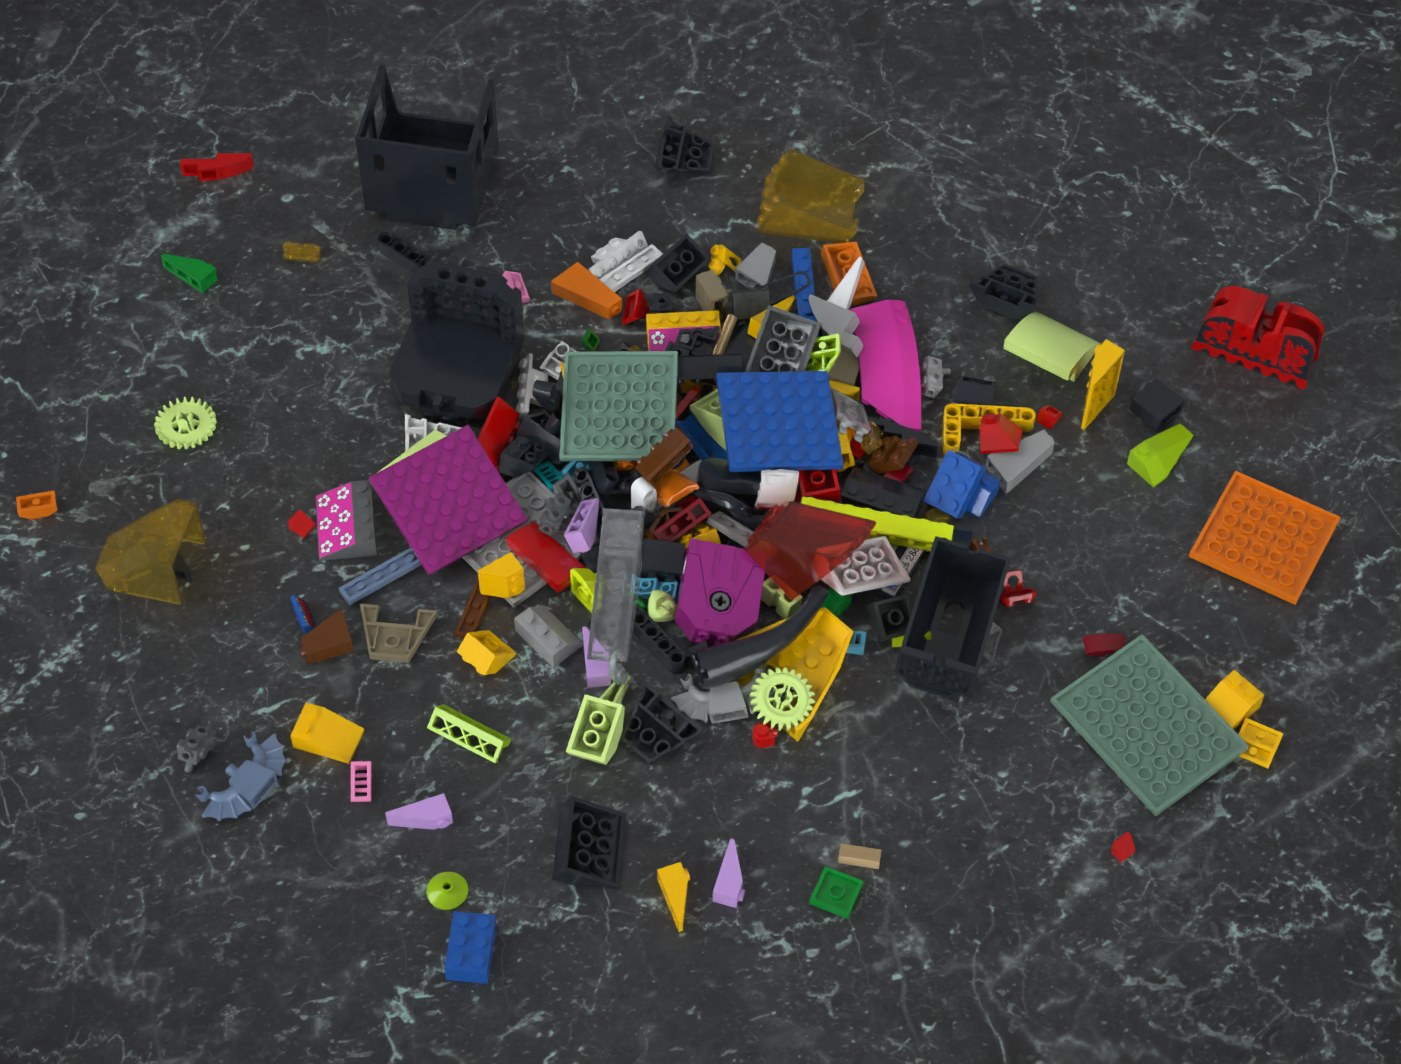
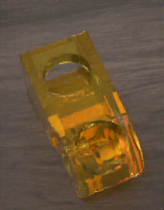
(872, 440)

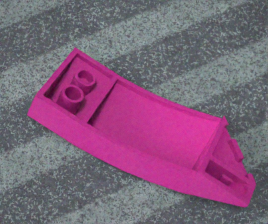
(889, 362)

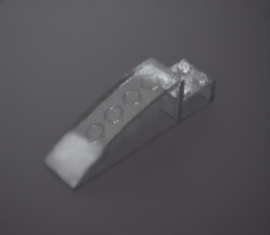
(616, 584)

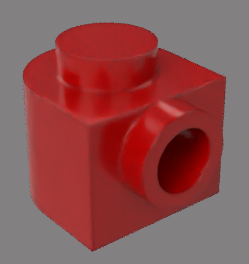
(763, 735)

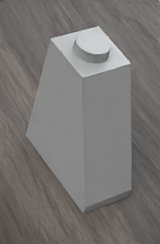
(757, 267)

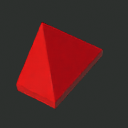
(635, 307)

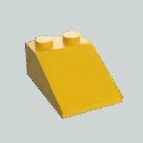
(1235, 699)
(326, 733)

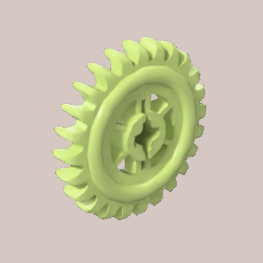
(182, 415)
(772, 713)

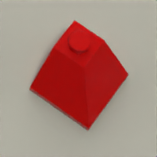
(999, 434)

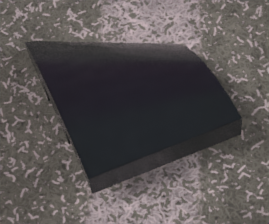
(698, 340)

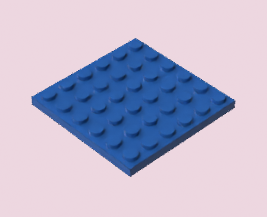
(779, 421)

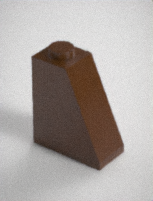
(327, 640)

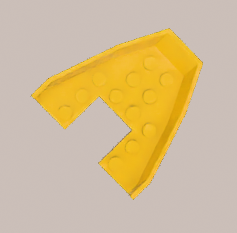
(814, 654)

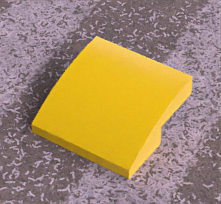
(1261, 742)

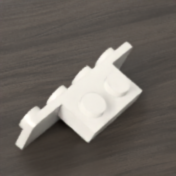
(616, 253)
(526, 381)

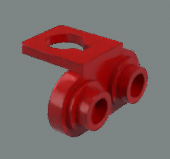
(1018, 593)

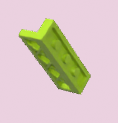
(471, 726)

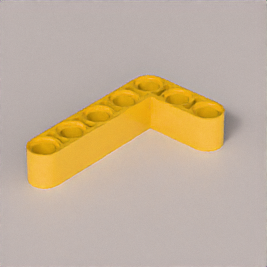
(969, 417)

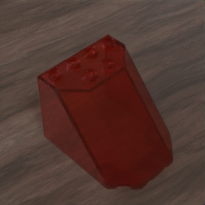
(804, 543)

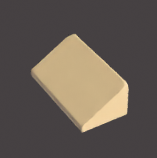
(859, 856)

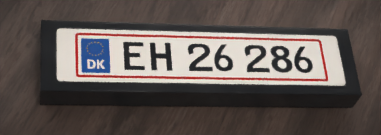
(910, 560)

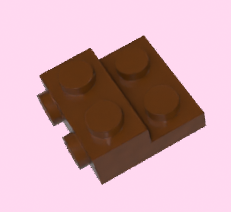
(892, 454)

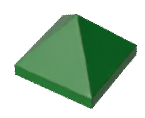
(590, 340)

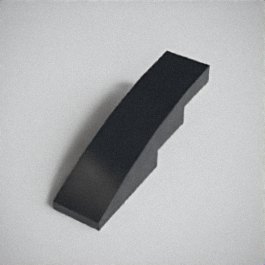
(925, 447)

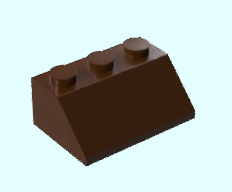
(664, 456)

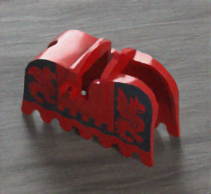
(1282, 340)

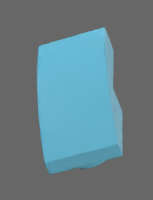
(648, 585)

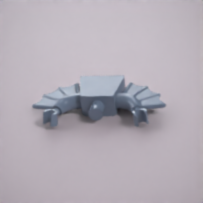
(248, 782)

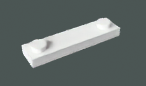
(631, 268)

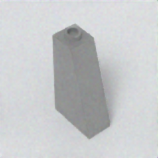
(1015, 466)

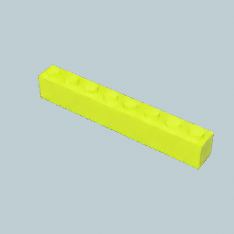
(897, 528)

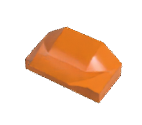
(37, 505)

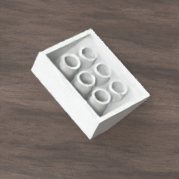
(868, 568)

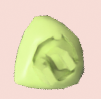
(661, 606)

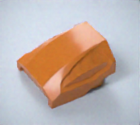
(673, 487)

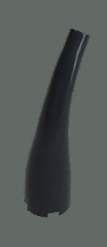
(736, 658)

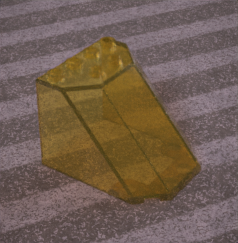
(142, 553)

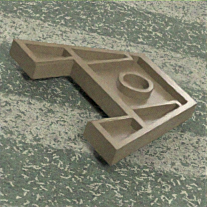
(393, 640)

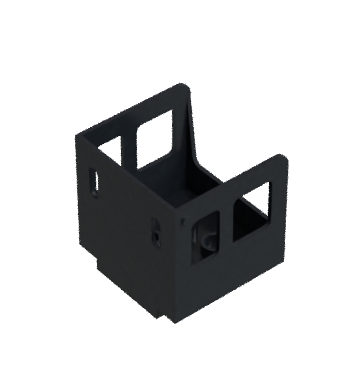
(425, 165)

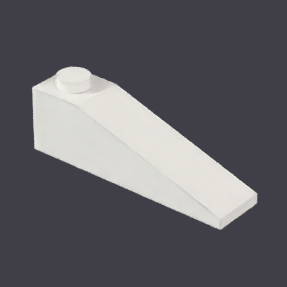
(846, 289)

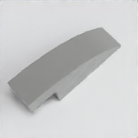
(838, 321)

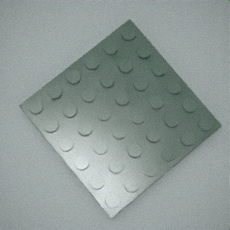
(617, 404)

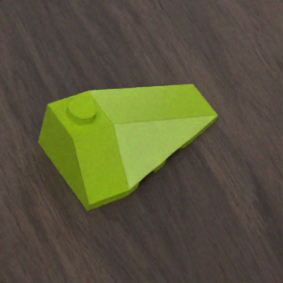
(1159, 454)

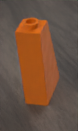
(586, 291)

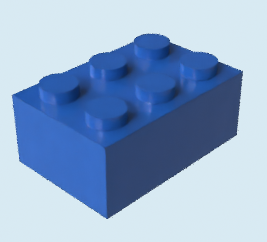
(955, 483)
(470, 947)

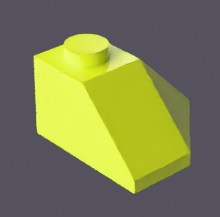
(583, 586)

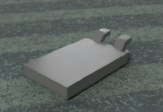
(850, 414)

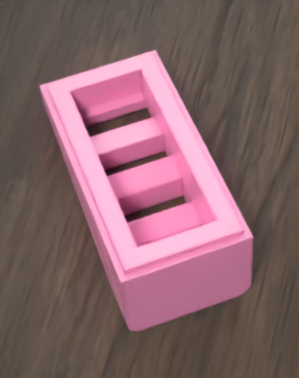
(361, 765)

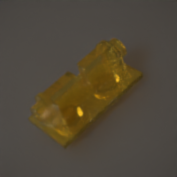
(303, 252)

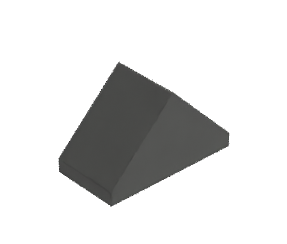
(568, 488)

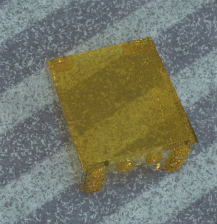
(809, 200)

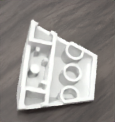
(418, 429)

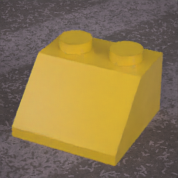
(502, 577)
(485, 652)

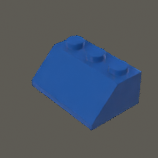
(983, 495)

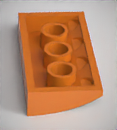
(838, 261)

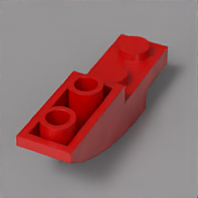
(222, 167)

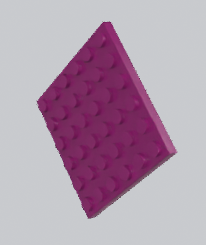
(448, 499)

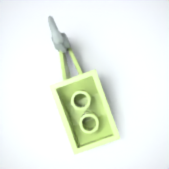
(601, 719)

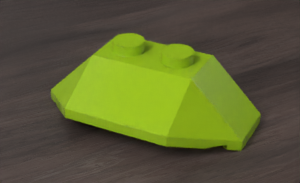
(824, 353)

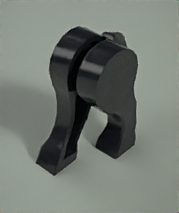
(723, 490)

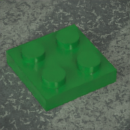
(836, 892)

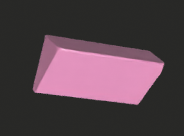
(516, 280)

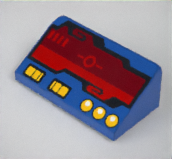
(303, 614)

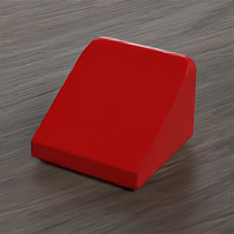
(1048, 416)
(301, 524)
(1123, 847)

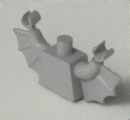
(721, 703)

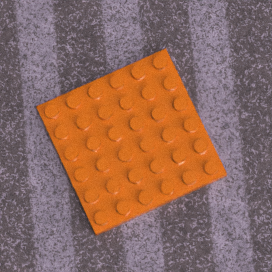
(1265, 537)

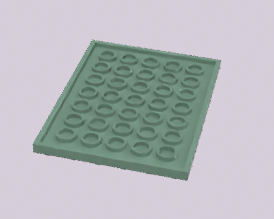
(1149, 724)

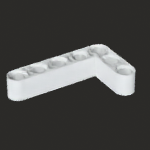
(645, 494)

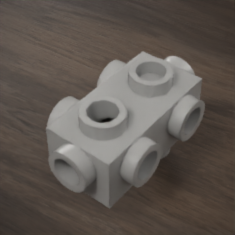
(932, 376)

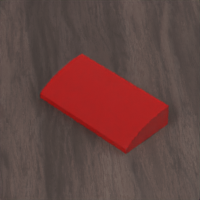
(543, 555)

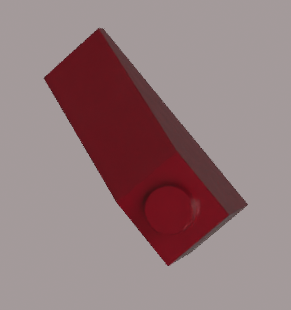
(682, 521)

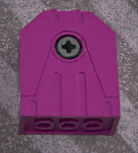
(718, 593)

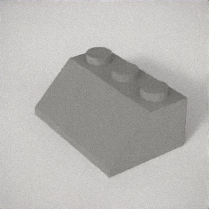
(546, 635)

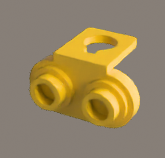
(720, 257)

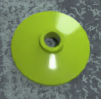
(449, 898)

